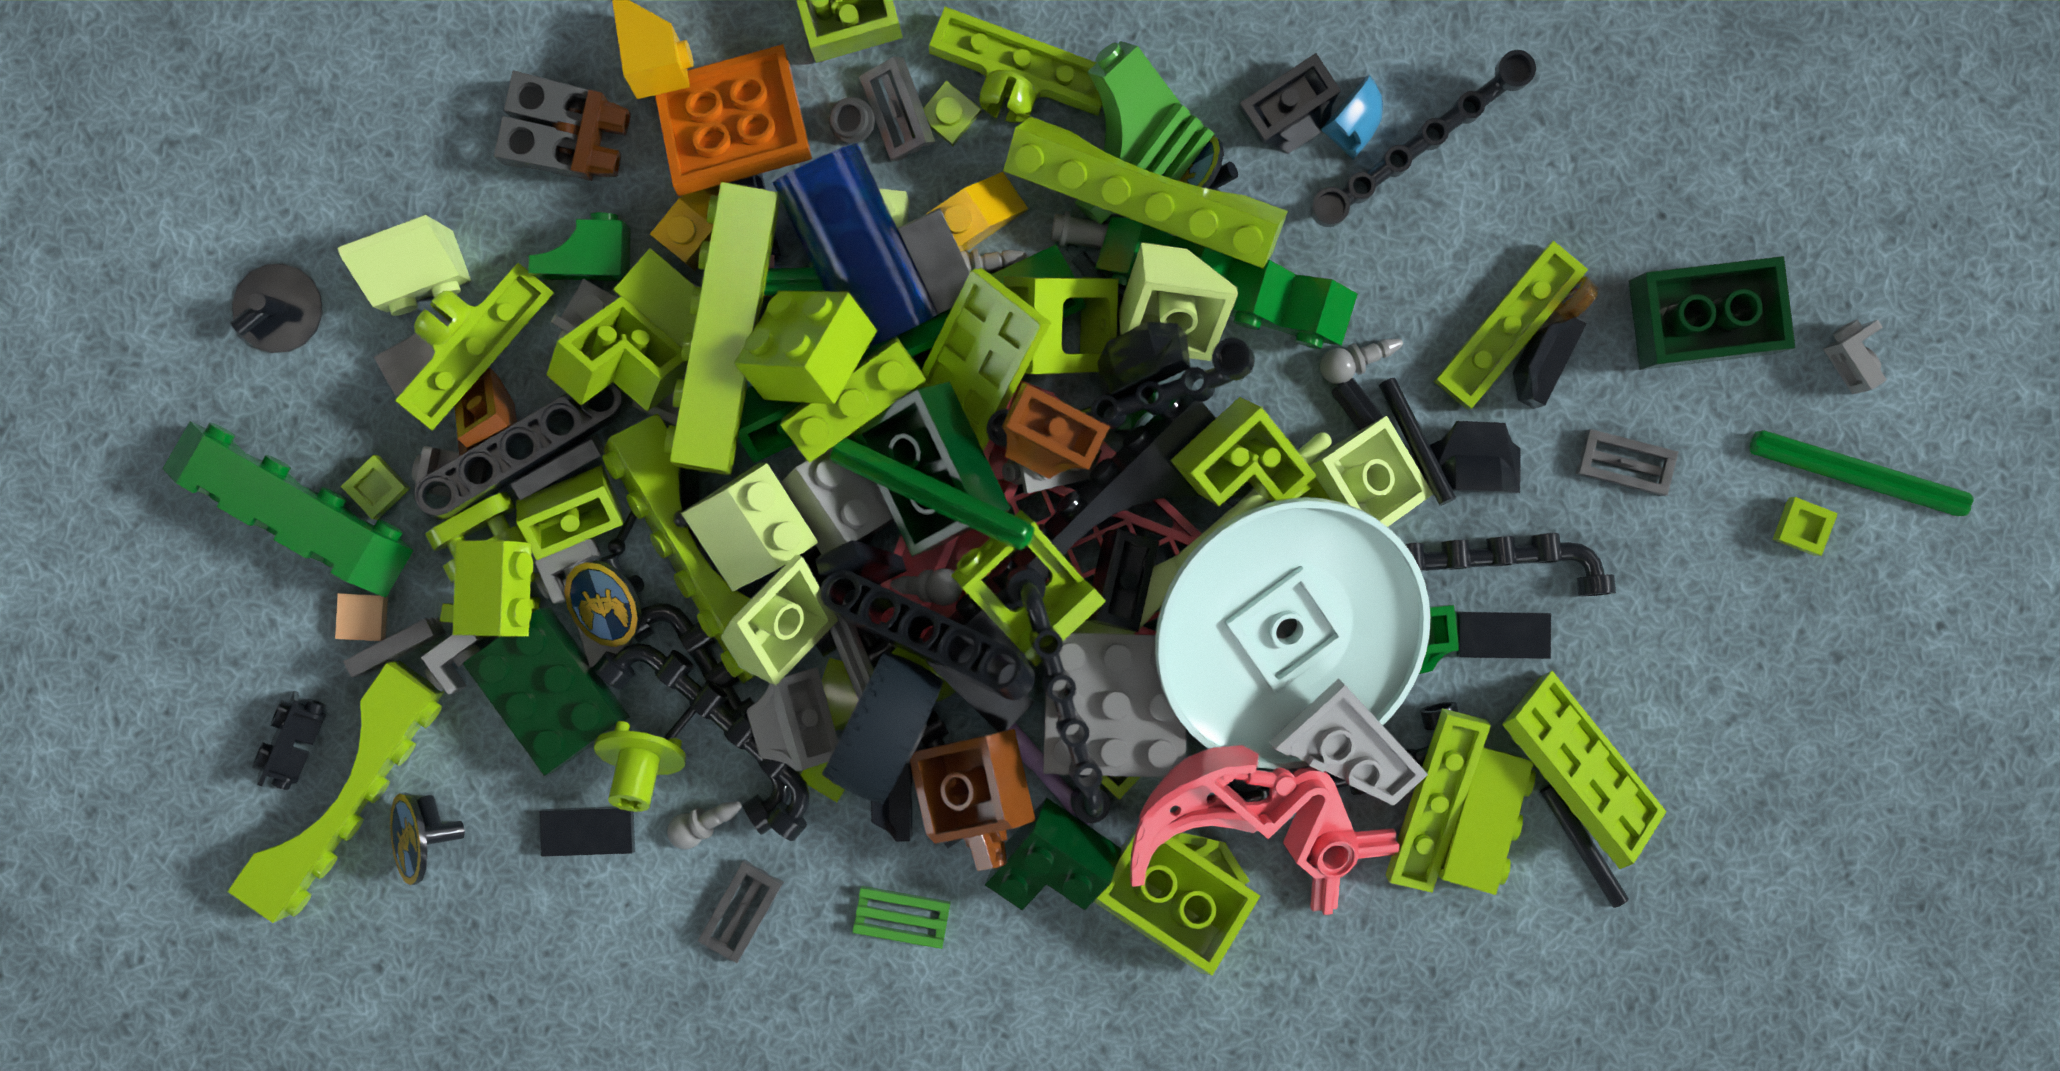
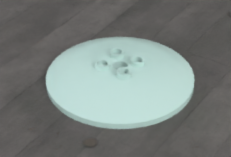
(1304, 559)

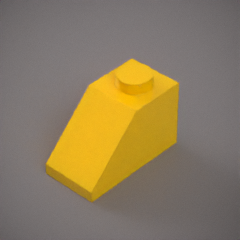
(650, 51)
(981, 210)
(686, 226)

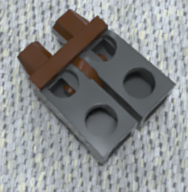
(566, 128)

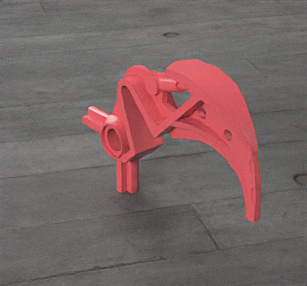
(1317, 839)

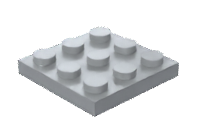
(1121, 704)

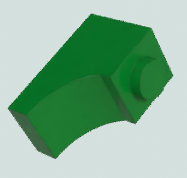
(593, 252)

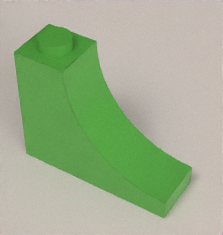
(1133, 106)

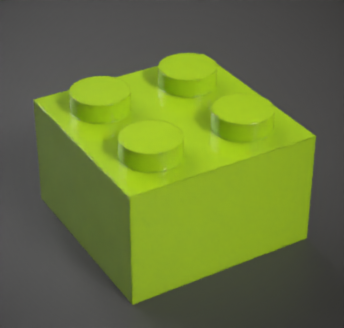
(805, 346)

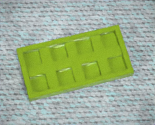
(984, 348)
(1585, 769)

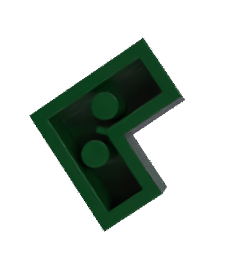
(1055, 853)

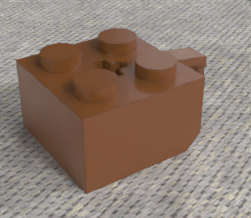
(973, 793)

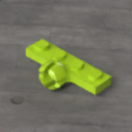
(1014, 66)
(469, 342)

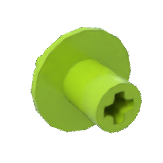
(637, 762)

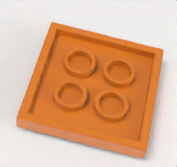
(733, 121)

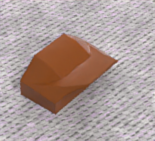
(483, 411)
(1050, 434)

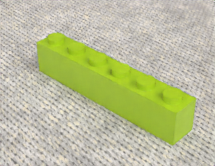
(726, 313)

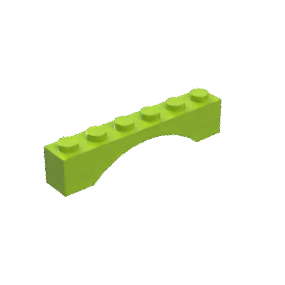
(1198, 214)
(653, 489)
(391, 714)

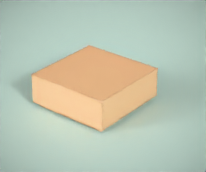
(361, 617)

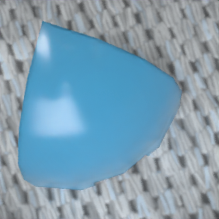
(1356, 118)

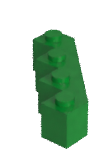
(1269, 296)
(300, 518)

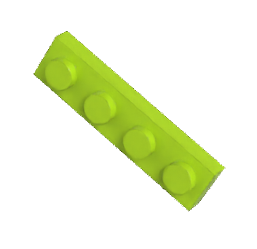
(1510, 325)
(1438, 800)

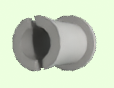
(1078, 231)

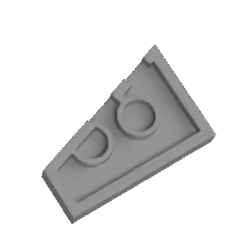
(1349, 742)

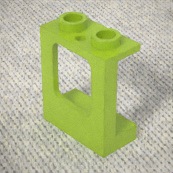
(1097, 319)
(1066, 599)

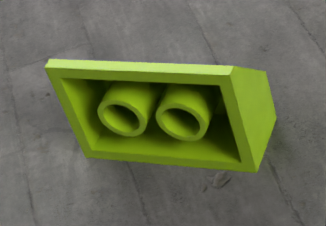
(1183, 904)

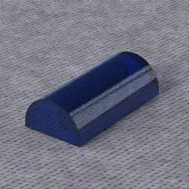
(855, 240)

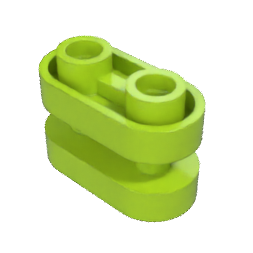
(485, 513)

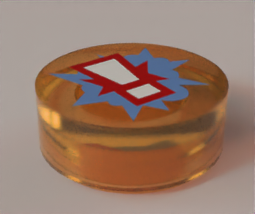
(1578, 299)

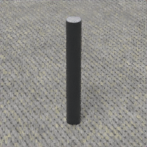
(1417, 441)
(1585, 847)

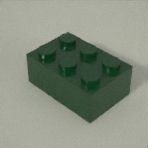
(1711, 313)
(936, 439)
(546, 691)

